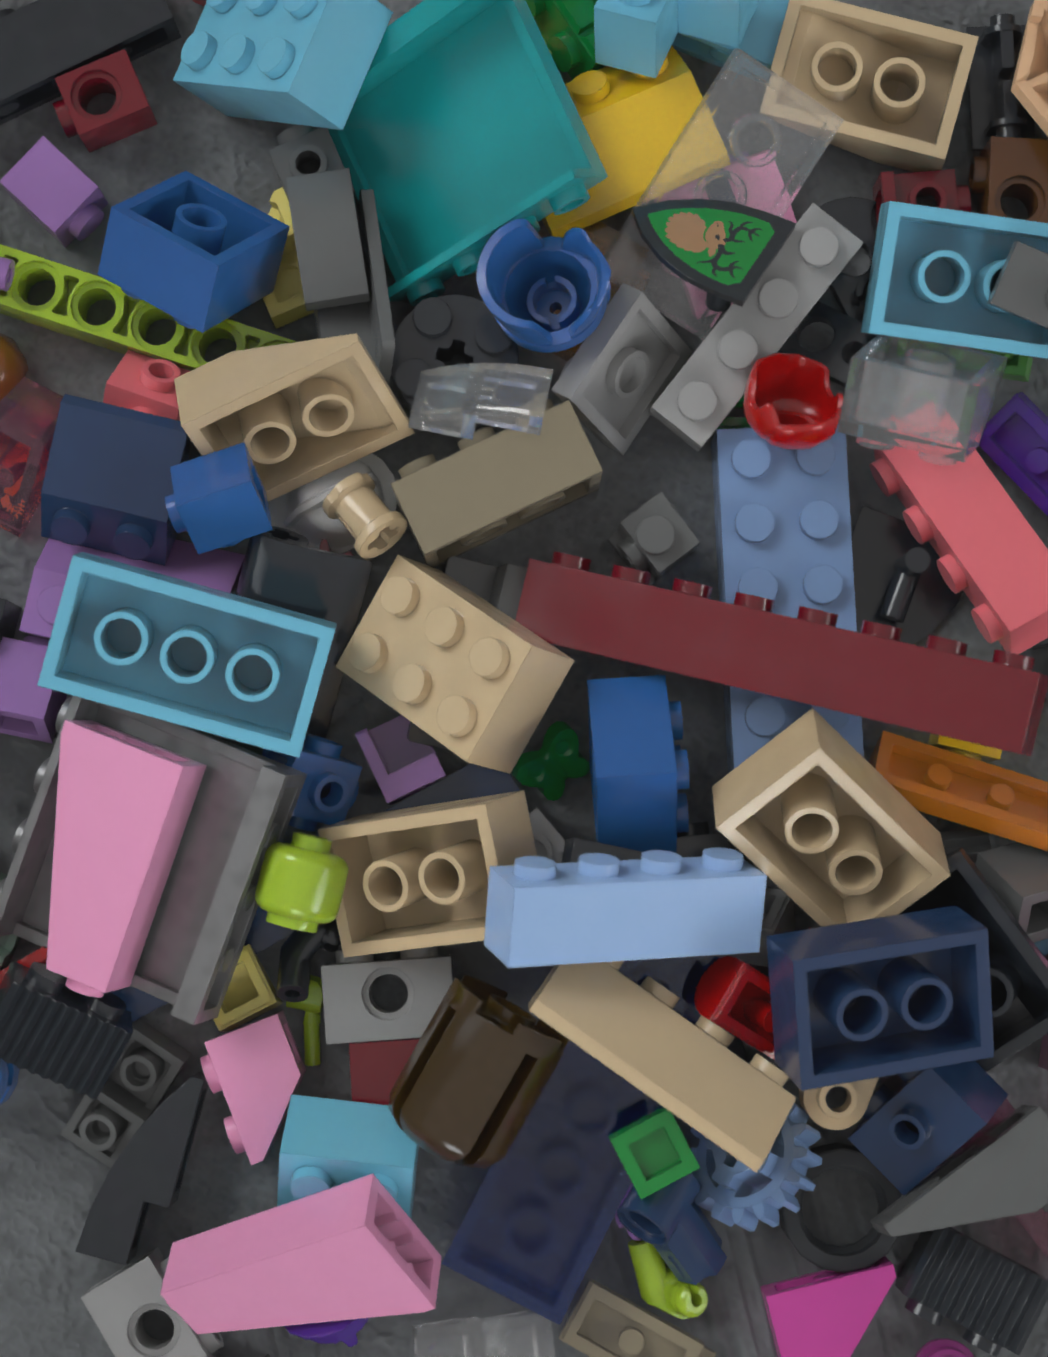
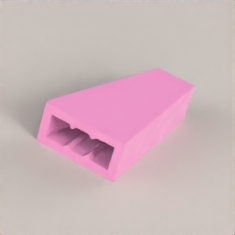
(113, 850)
(305, 1263)

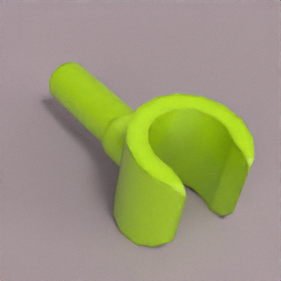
(313, 1007)

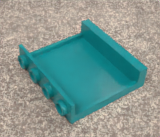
(461, 137)

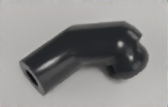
(296, 960)

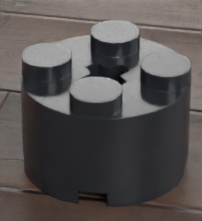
(443, 329)

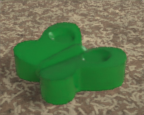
(553, 762)

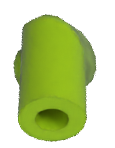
(661, 1287)

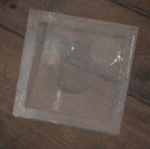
(920, 397)

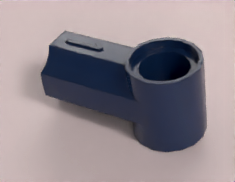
(676, 1229)

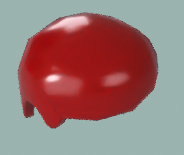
(791, 401)

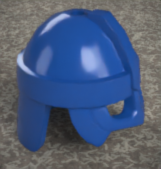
(548, 272)

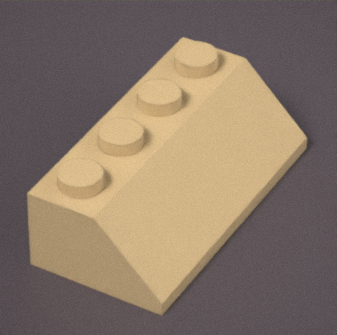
(668, 1056)

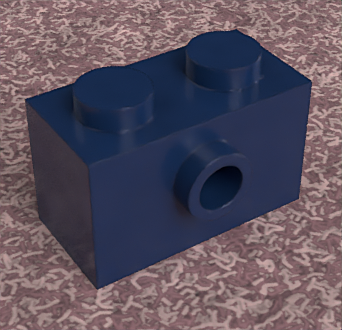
(925, 1120)

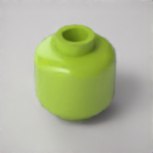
(301, 883)

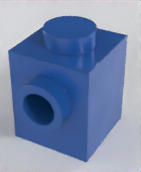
(218, 499)

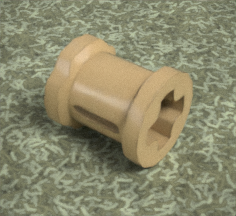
(364, 515)

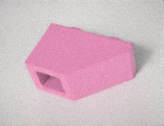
(257, 1073)

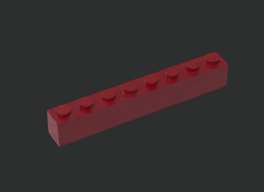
(786, 656)

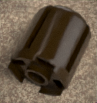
(474, 1075)

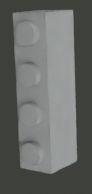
(786, 293)

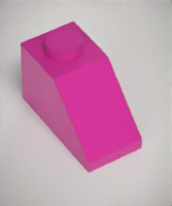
(825, 1309)

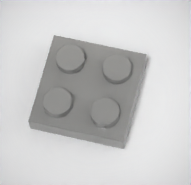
(622, 369)

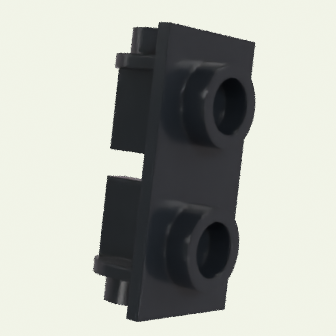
(990, 79)

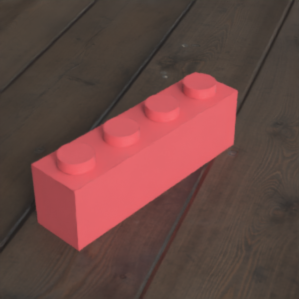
(980, 541)

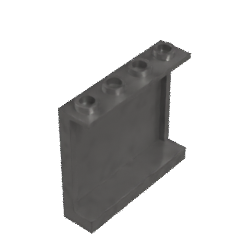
(215, 873)

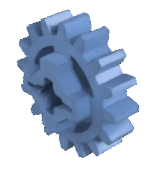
(742, 1196)

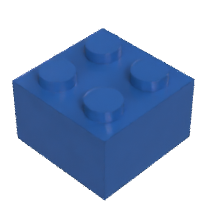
(192, 251)
(636, 763)

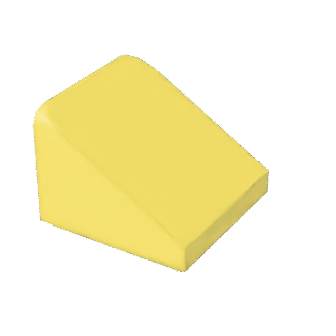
(248, 993)

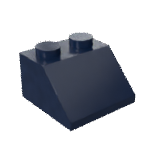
(112, 479)

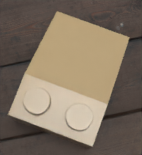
(881, 74)
(294, 406)

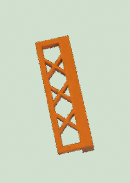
(965, 789)

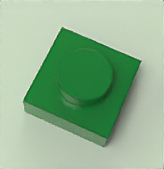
(653, 1152)

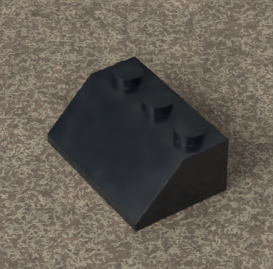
(1016, 963)

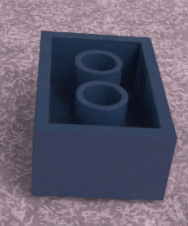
(880, 997)

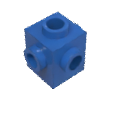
(329, 783)

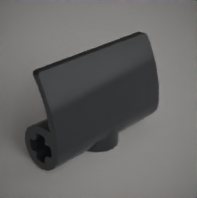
(313, 582)

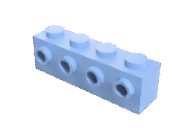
(623, 908)

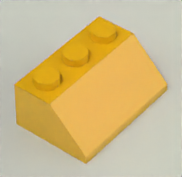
(632, 129)

